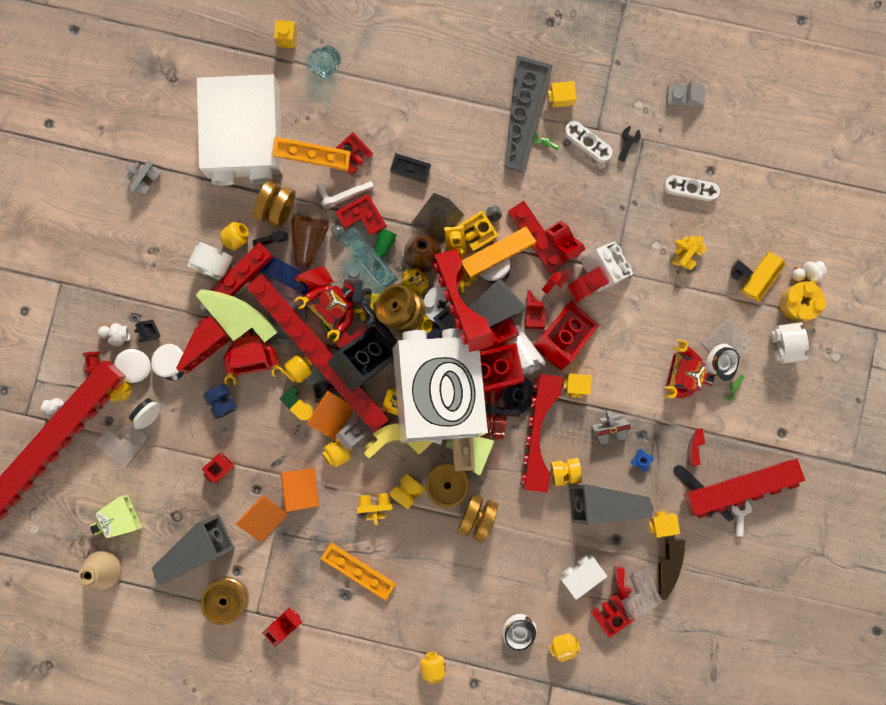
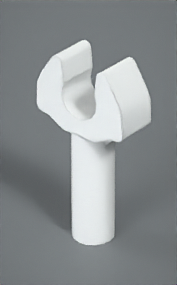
(740, 517)

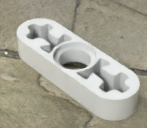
(574, 138)
(698, 183)

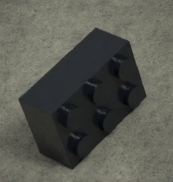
(362, 359)

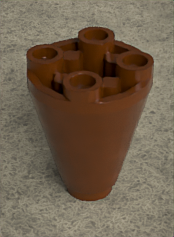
(307, 238)
(419, 257)

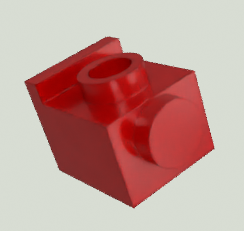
(210, 468)

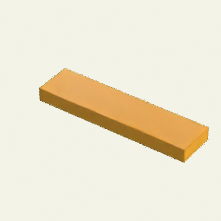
(310, 153)
(498, 252)
(358, 571)

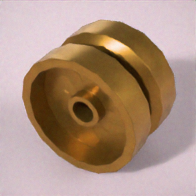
(274, 204)
(400, 308)
(447, 497)
(479, 518)
(220, 611)

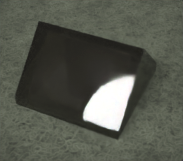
(436, 215)

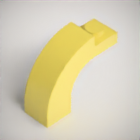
(388, 434)

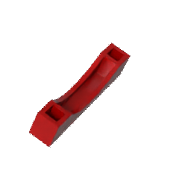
(474, 328)
(536, 473)

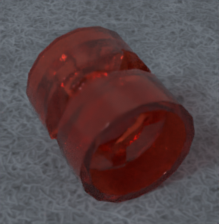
(495, 426)

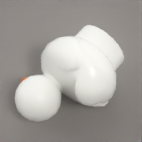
(812, 271)
(117, 333)
(50, 407)

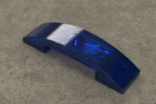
(285, 274)

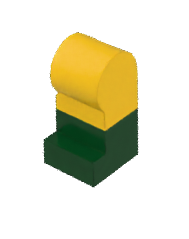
(296, 405)

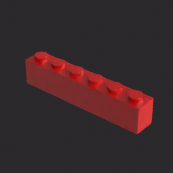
(744, 487)

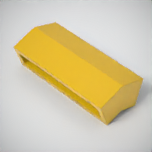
(763, 276)

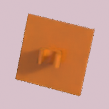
(330, 415)
(299, 489)
(262, 518)

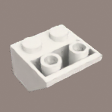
(611, 263)

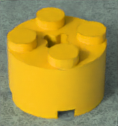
(812, 298)

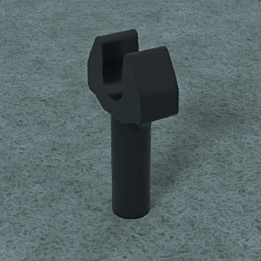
(628, 142)
(277, 237)
(502, 411)

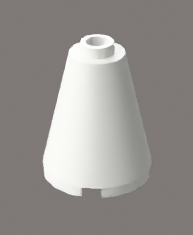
(528, 354)

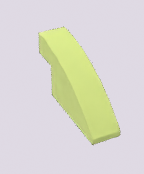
(236, 315)

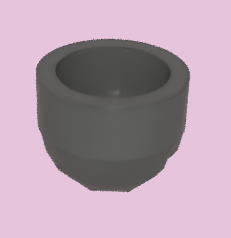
(493, 217)
(338, 231)

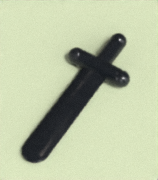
(373, 320)
(694, 484)

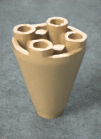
(100, 571)

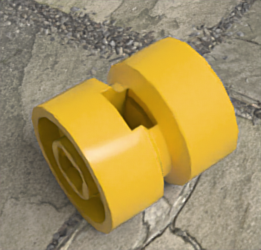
(566, 472)
(407, 491)

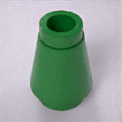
(385, 242)

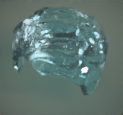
(324, 61)

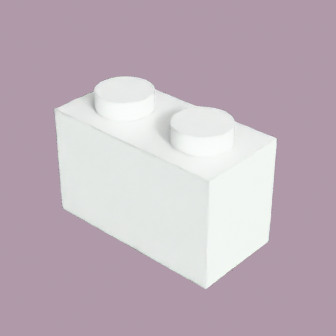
(583, 576)

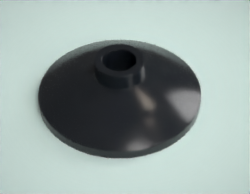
(522, 398)

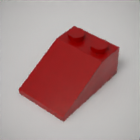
(566, 335)
(203, 343)
(501, 368)

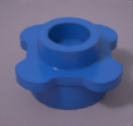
(637, 460)

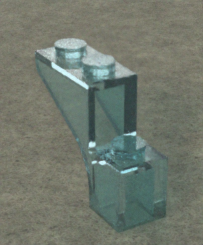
(368, 258)

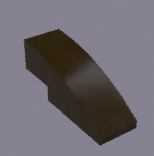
(670, 566)

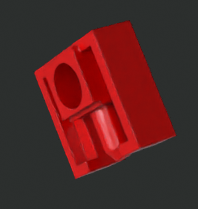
(356, 144)
(606, 623)

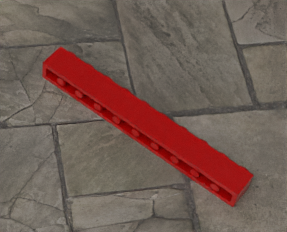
(315, 350)
(58, 433)

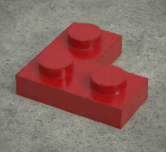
(363, 210)

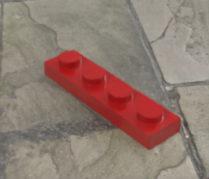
(544, 246)
(243, 271)

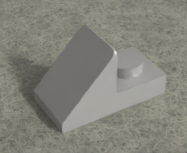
(686, 95)
(353, 274)
(353, 433)

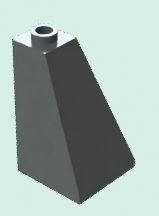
(498, 304)
(603, 505)
(198, 546)

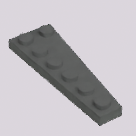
(527, 99)

